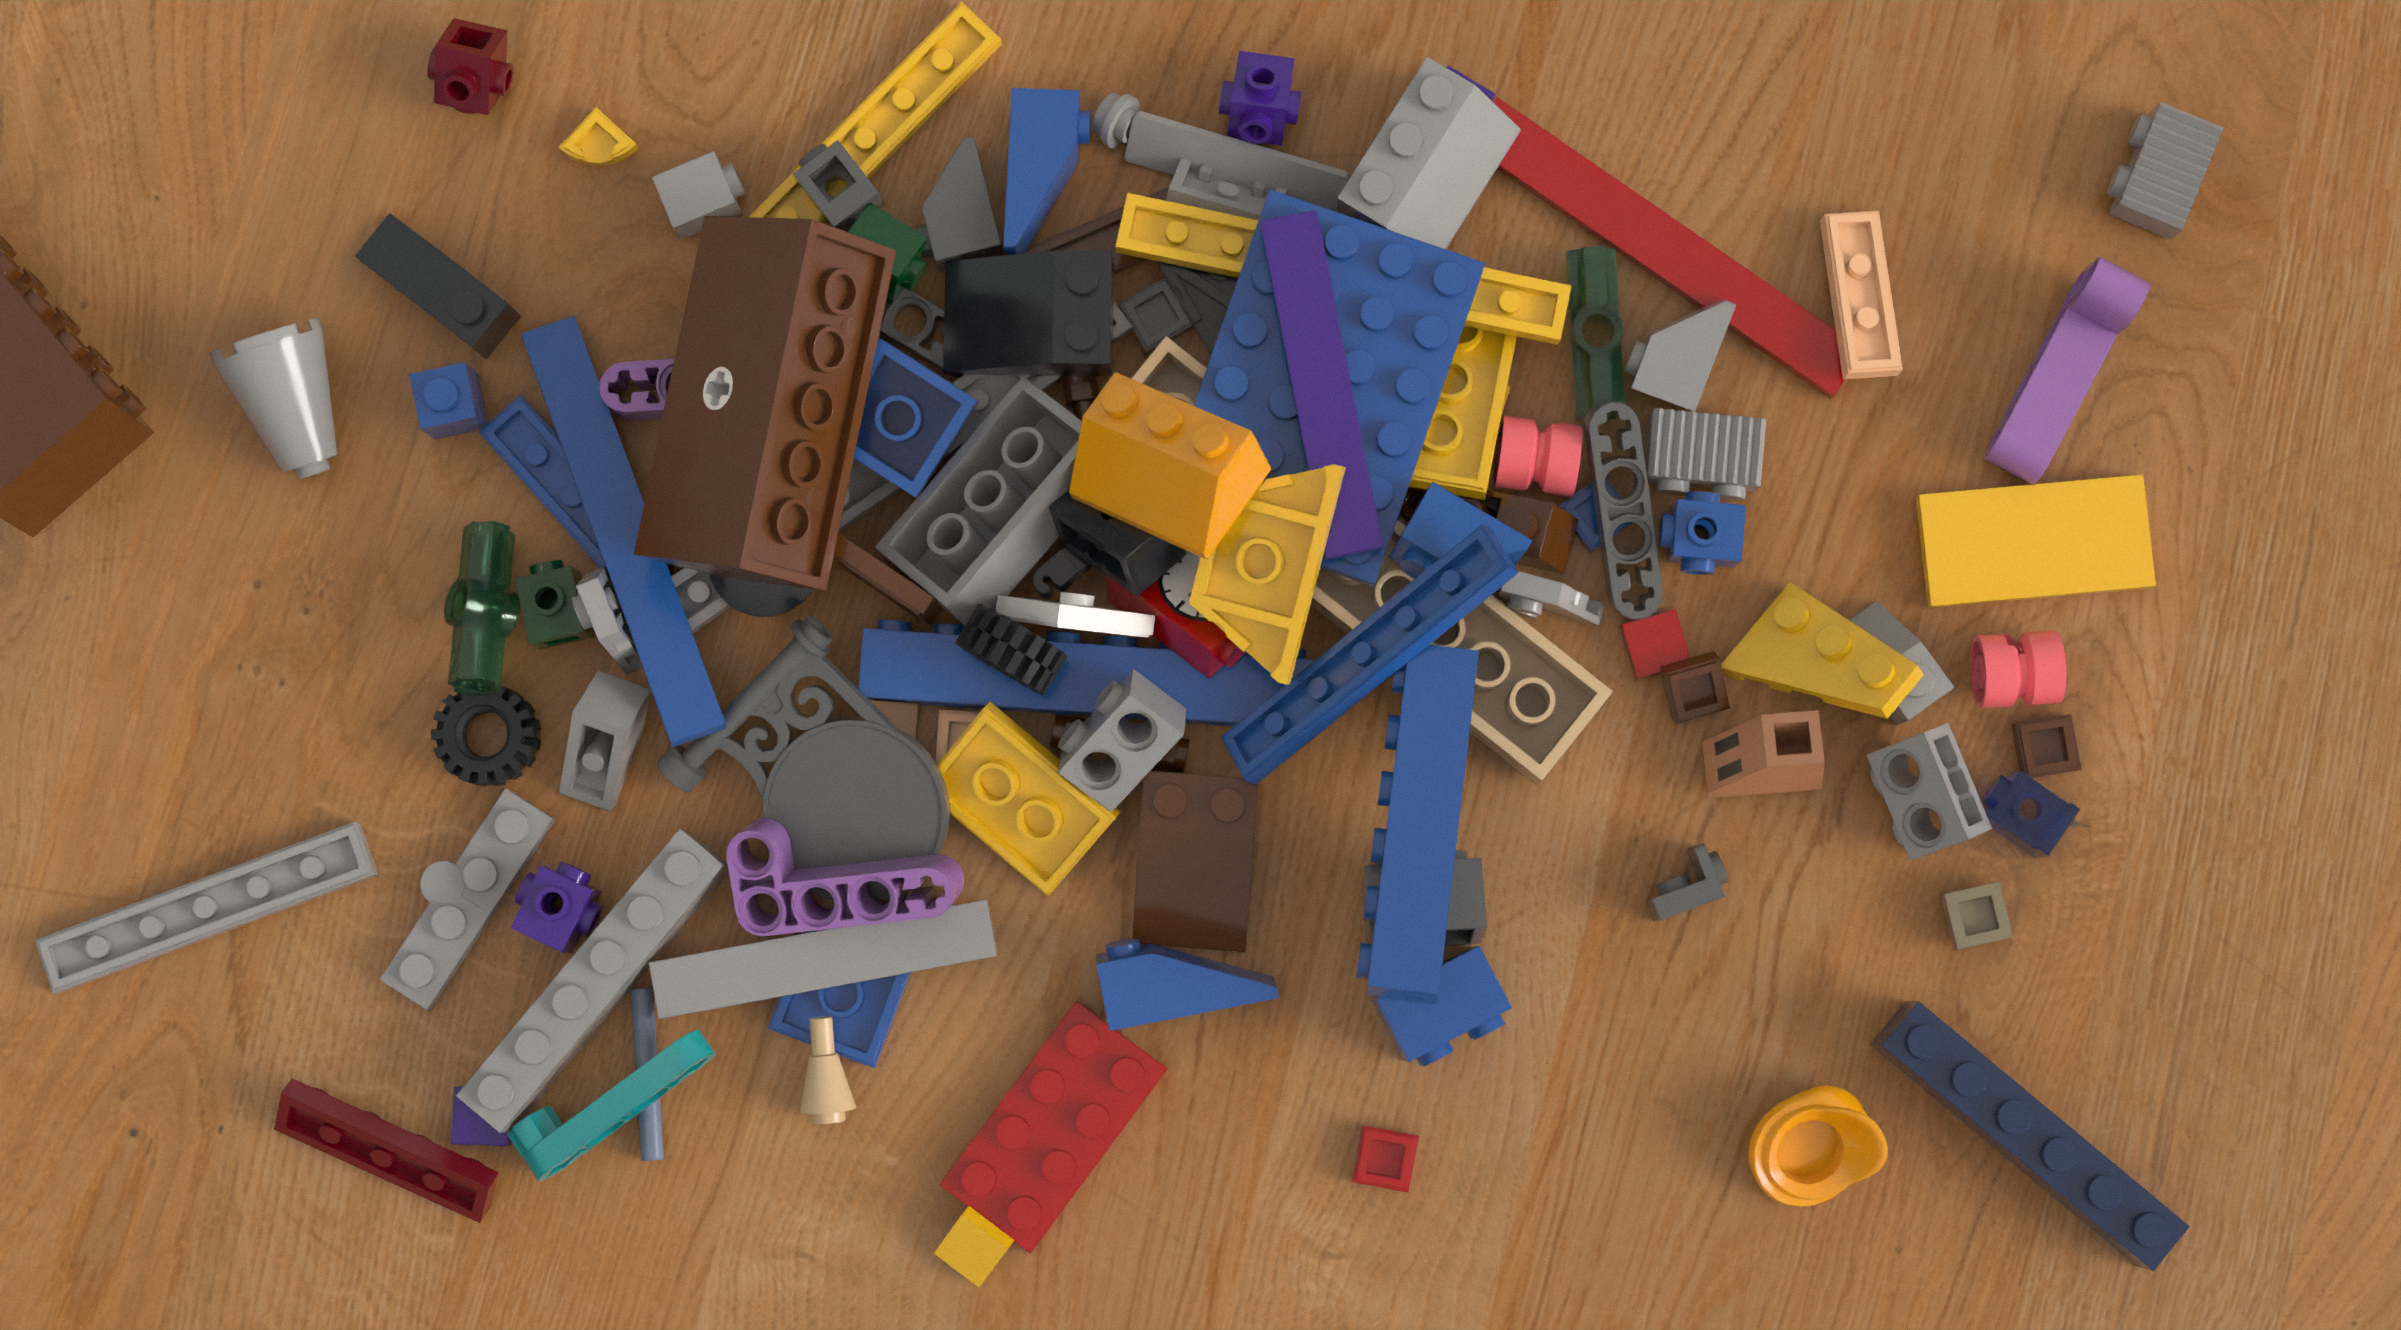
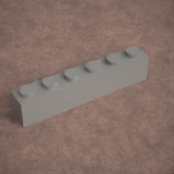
(594, 981)

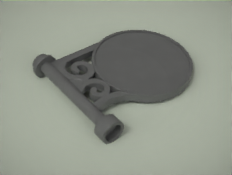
(844, 785)

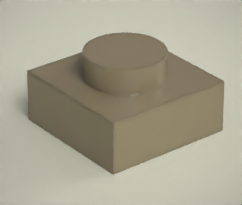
(1976, 915)

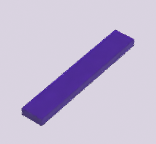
(1320, 375)

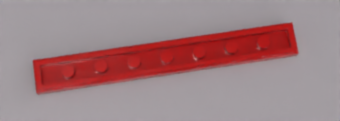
(1672, 253)

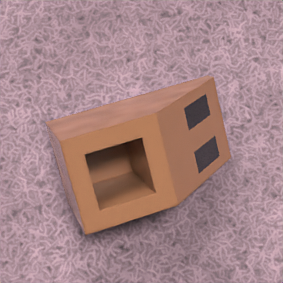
(1766, 756)

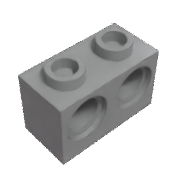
(1131, 745)
(1941, 786)

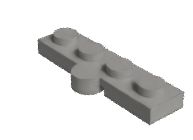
(466, 898)

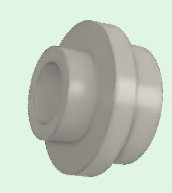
(1115, 118)

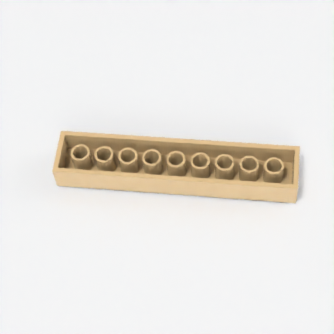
(1526, 690)

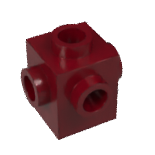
(470, 67)

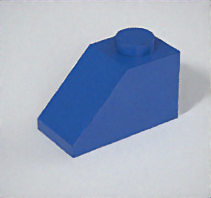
(1443, 522)

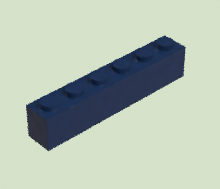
(2029, 1135)

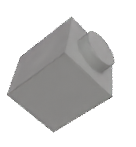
(697, 191)

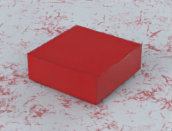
(1654, 643)
(1385, 1158)

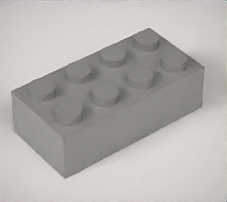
(989, 505)

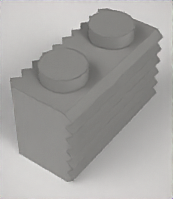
(2163, 170)
(1704, 452)

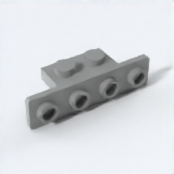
(1227, 172)

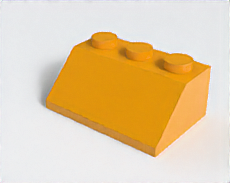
(1165, 465)

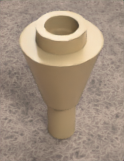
(825, 1087)

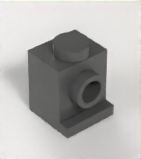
(833, 163)

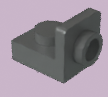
(1681, 895)

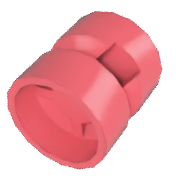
(1538, 456)
(2023, 669)

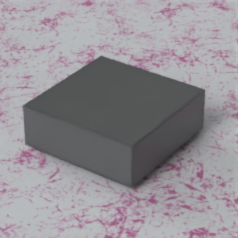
(1156, 314)

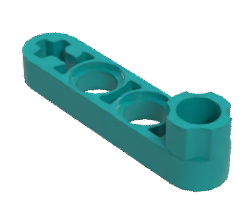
(552, 1146)

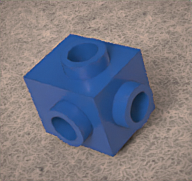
(1721, 524)

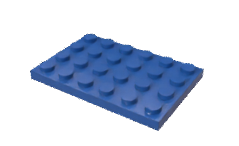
(1399, 329)

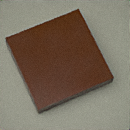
(886, 581)

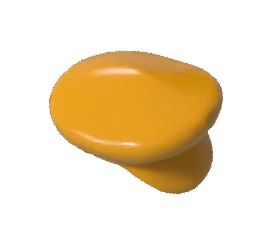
(1815, 1146)

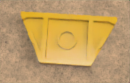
(1268, 566)

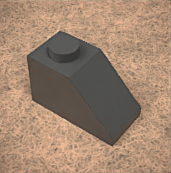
(960, 212)

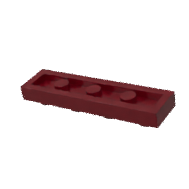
(386, 1150)

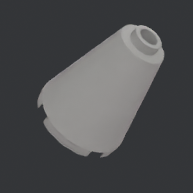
(285, 394)

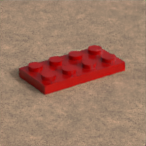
(1053, 1126)

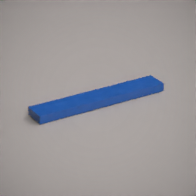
(1369, 654)

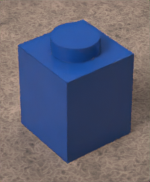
(449, 400)

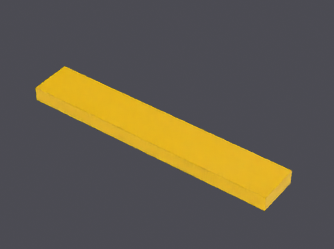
(897, 106)

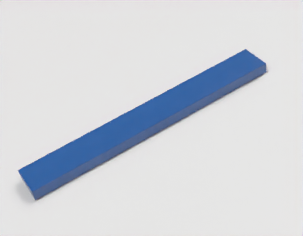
(615, 513)

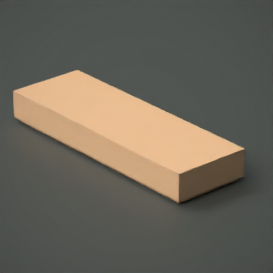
(1861, 295)

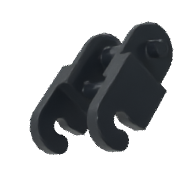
(1061, 570)

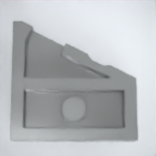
(1530, 595)
(600, 609)

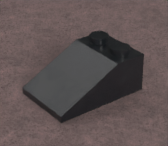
(1030, 314)

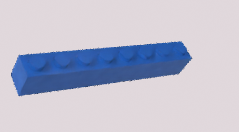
(937, 672)

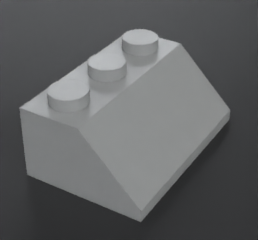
(1430, 158)

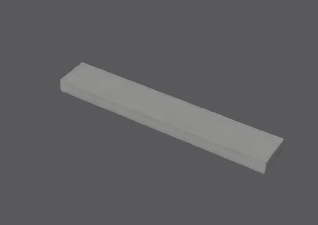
(206, 907)
(821, 960)

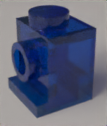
(2034, 836)

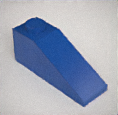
(1041, 158)
(1164, 984)

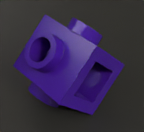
(1256, 109)
(538, 915)

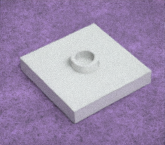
(1077, 613)

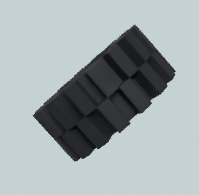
(1011, 649)
(492, 769)

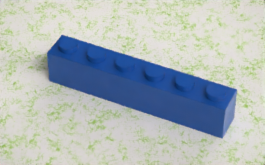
(1421, 825)

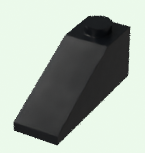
(438, 285)

